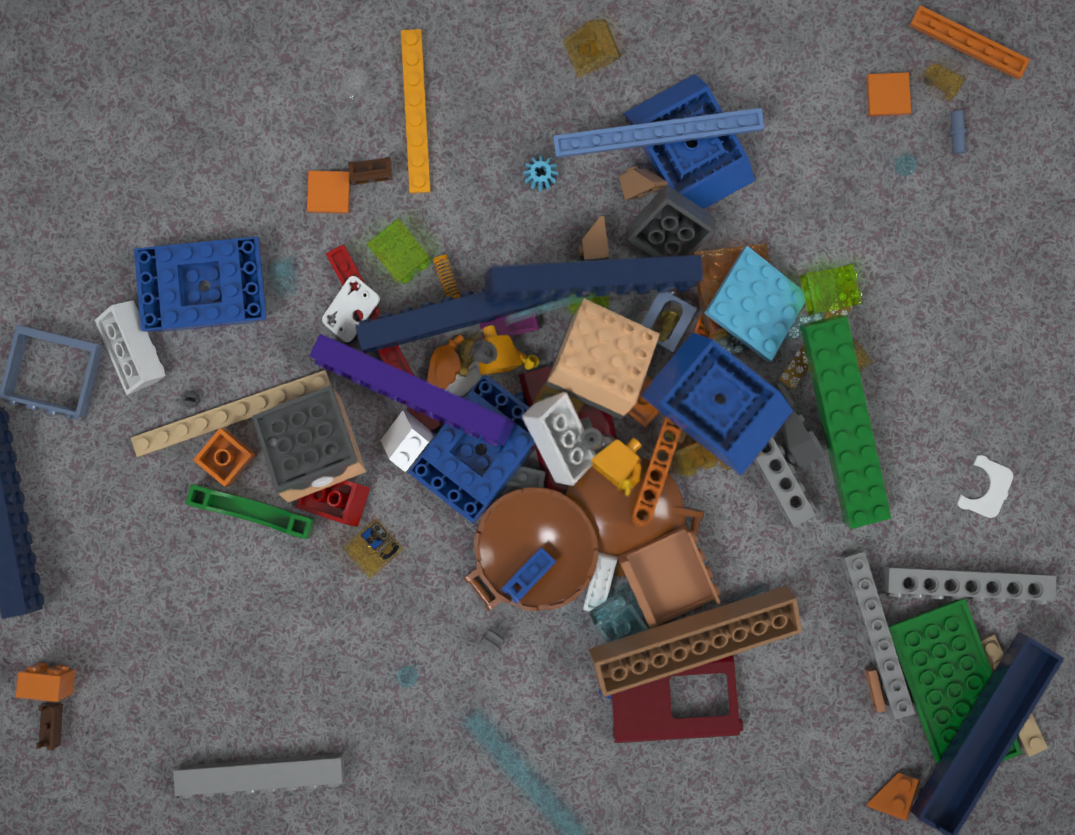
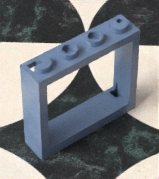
(14, 363)

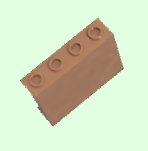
(669, 576)

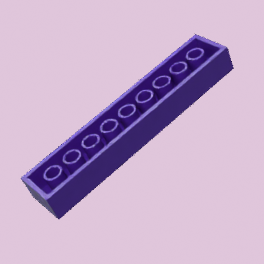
(417, 392)

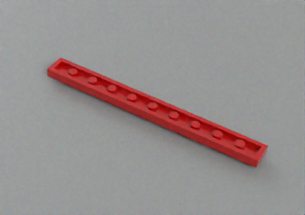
(345, 268)

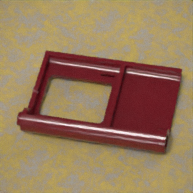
(646, 712)

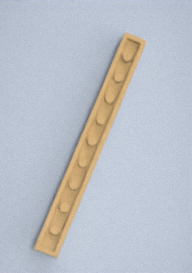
(226, 414)

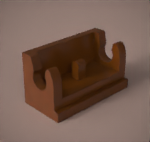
(370, 171)
(50, 725)

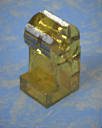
(943, 79)

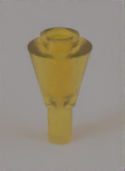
(668, 322)
(466, 356)

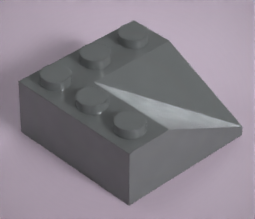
(671, 226)

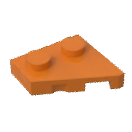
(896, 797)

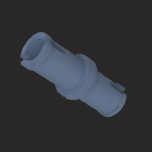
(958, 132)

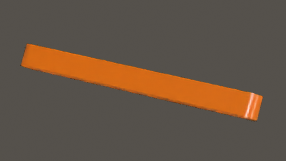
(655, 464)

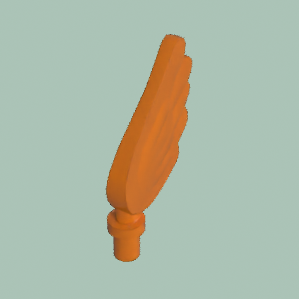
(445, 364)

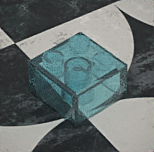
(617, 618)

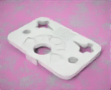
(347, 304)

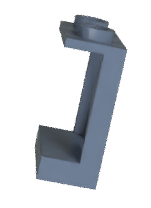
(687, 314)

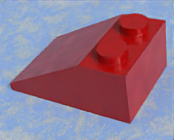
(338, 502)

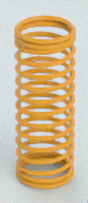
(444, 257)

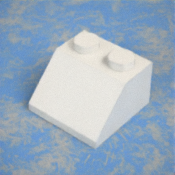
(406, 440)

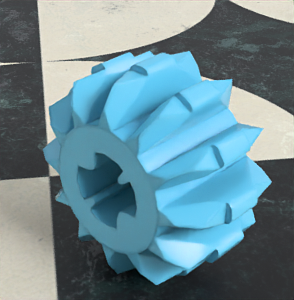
(538, 166)

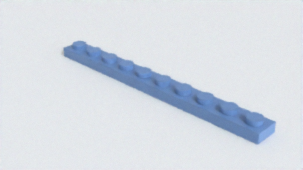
(658, 133)

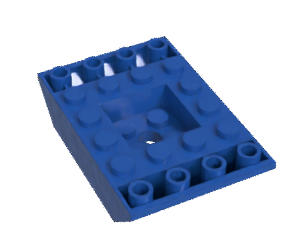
(699, 173)
(172, 278)
(728, 430)
(461, 475)

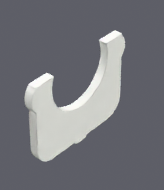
(992, 501)

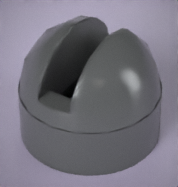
(189, 403)

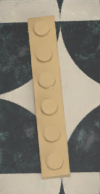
(1030, 734)

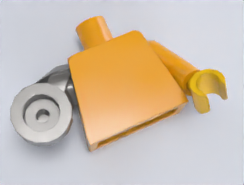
(498, 354)
(615, 459)

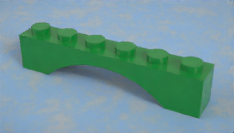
(251, 510)

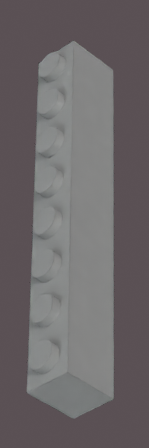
(259, 775)

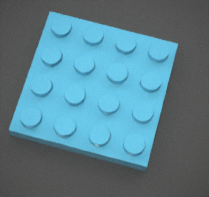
(756, 304)

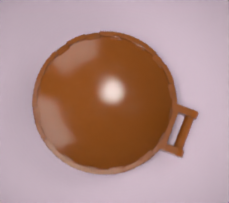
(612, 511)
(516, 530)

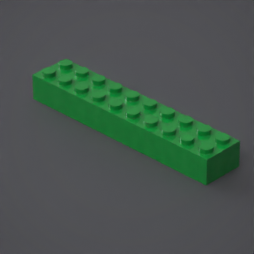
(845, 421)

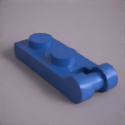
(529, 574)

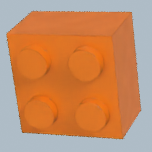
(224, 457)
(45, 682)

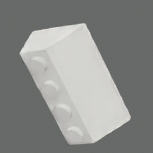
(129, 347)
(558, 438)

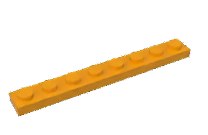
(415, 111)

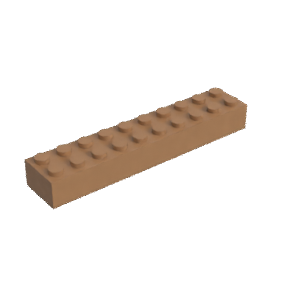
(695, 640)

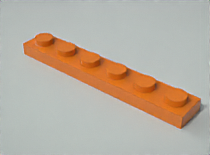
(969, 42)

